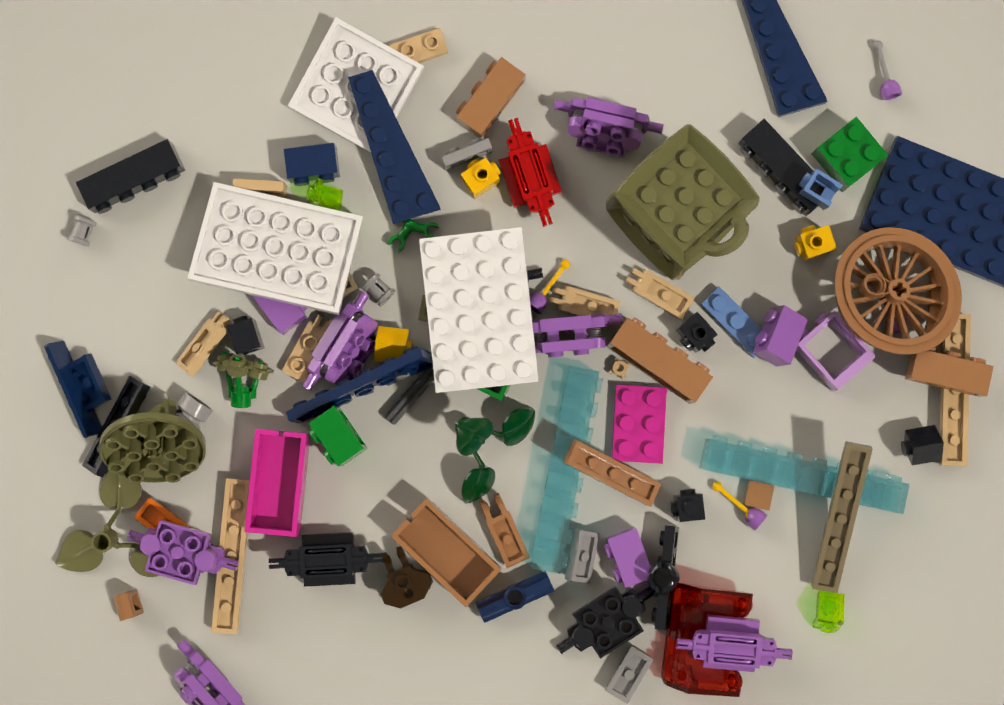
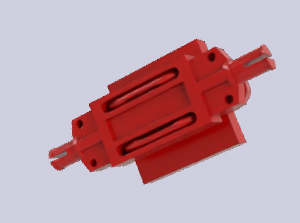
(529, 173)

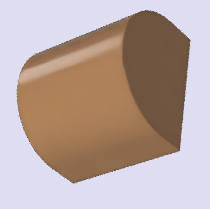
(128, 605)

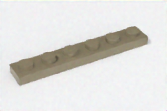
(841, 516)

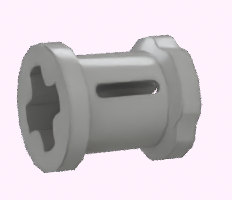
(81, 230)
(378, 289)

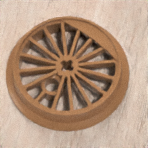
(943, 288)

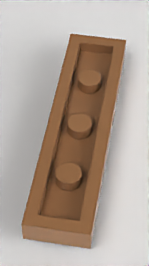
(612, 473)

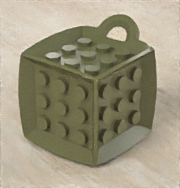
(683, 203)

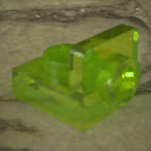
(324, 195)
(829, 611)

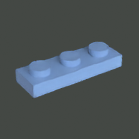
(732, 319)

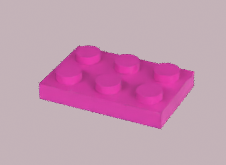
(639, 424)

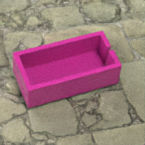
(277, 483)

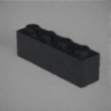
(780, 163)
(130, 177)

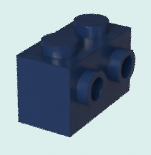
(311, 163)

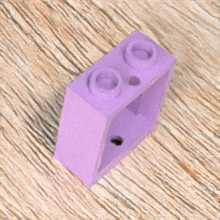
(851, 369)

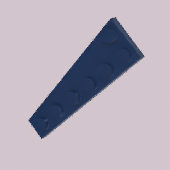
(782, 59)
(397, 167)
(412, 362)

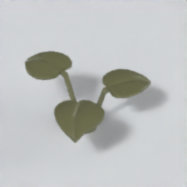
(85, 551)

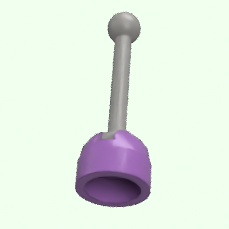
(890, 88)

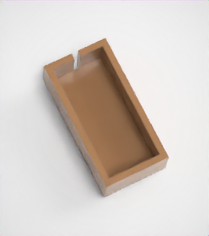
(660, 361)
(446, 552)

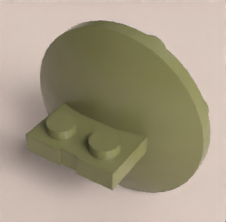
(153, 446)

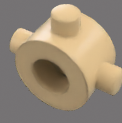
(619, 368)

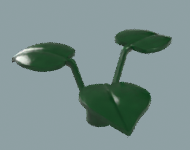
(472, 434)

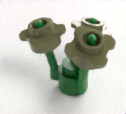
(237, 367)

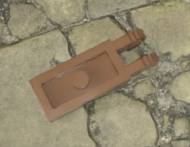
(505, 534)

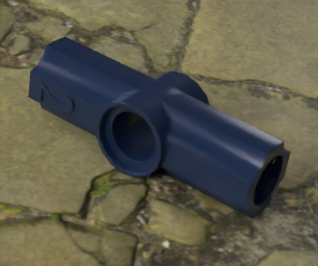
(498, 603)

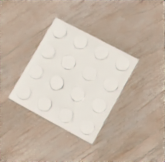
(326, 90)

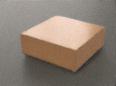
(758, 495)

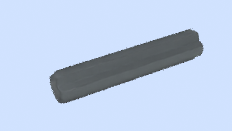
(410, 396)

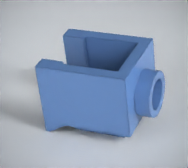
(829, 184)

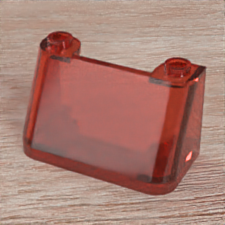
(687, 615)

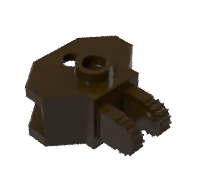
(402, 579)

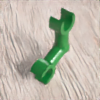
(408, 227)

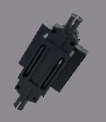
(327, 559)
(607, 621)

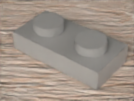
(457, 157)
(582, 556)
(629, 674)

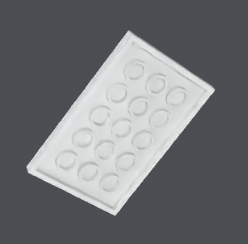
(275, 248)
(479, 310)

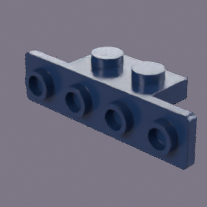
(80, 384)

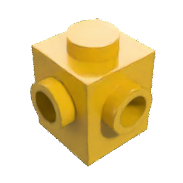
(480, 176)
(814, 242)
(391, 343)

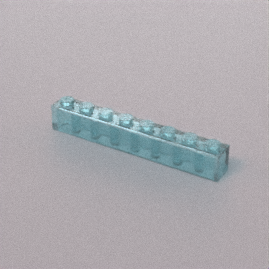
(797, 474)
(562, 480)

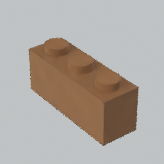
(490, 97)
(950, 372)

